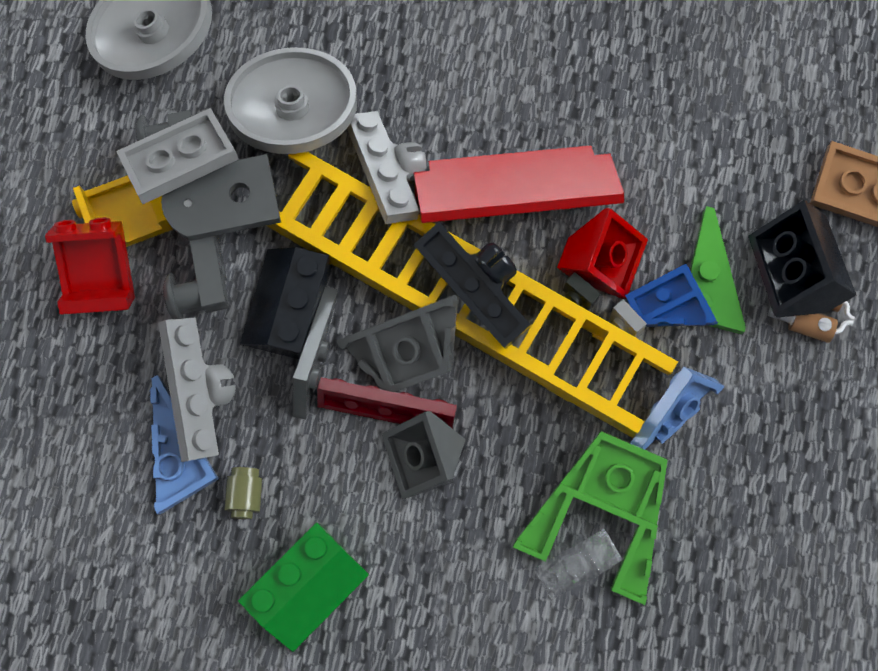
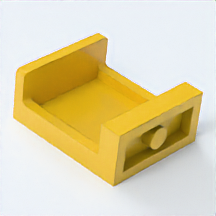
(121, 203)

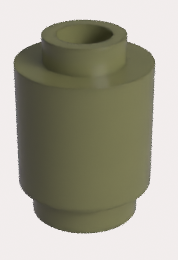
(243, 492)

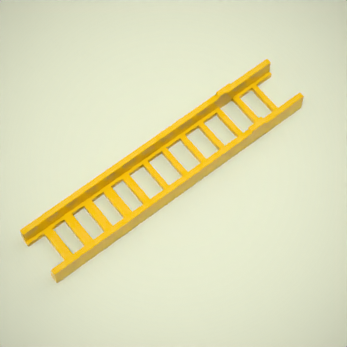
(400, 291)

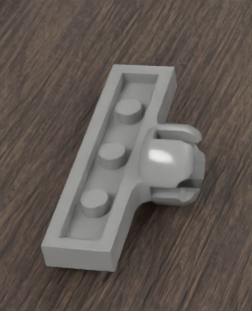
(387, 166)
(193, 388)

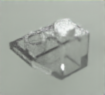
(578, 564)

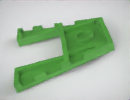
(620, 481)

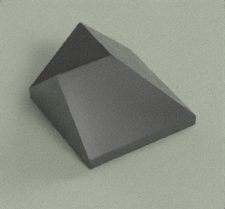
(423, 453)

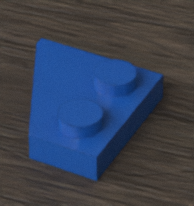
(672, 301)

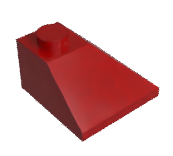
(605, 253)

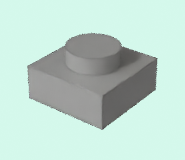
(627, 319)

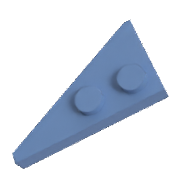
(676, 406)
(173, 478)

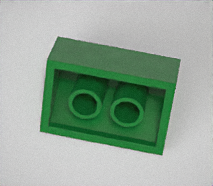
(303, 587)

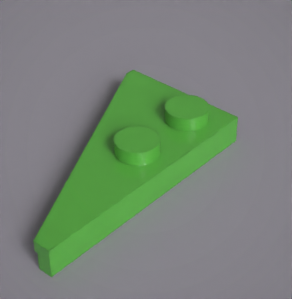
(714, 276)

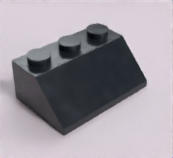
(801, 263)
(286, 300)

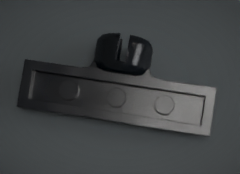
(477, 281)

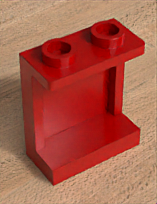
(92, 266)

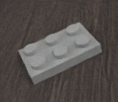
(177, 155)

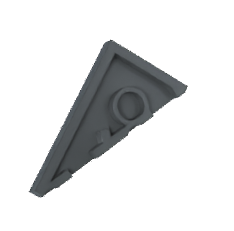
(314, 352)

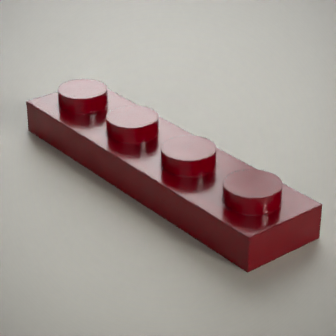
(379, 404)

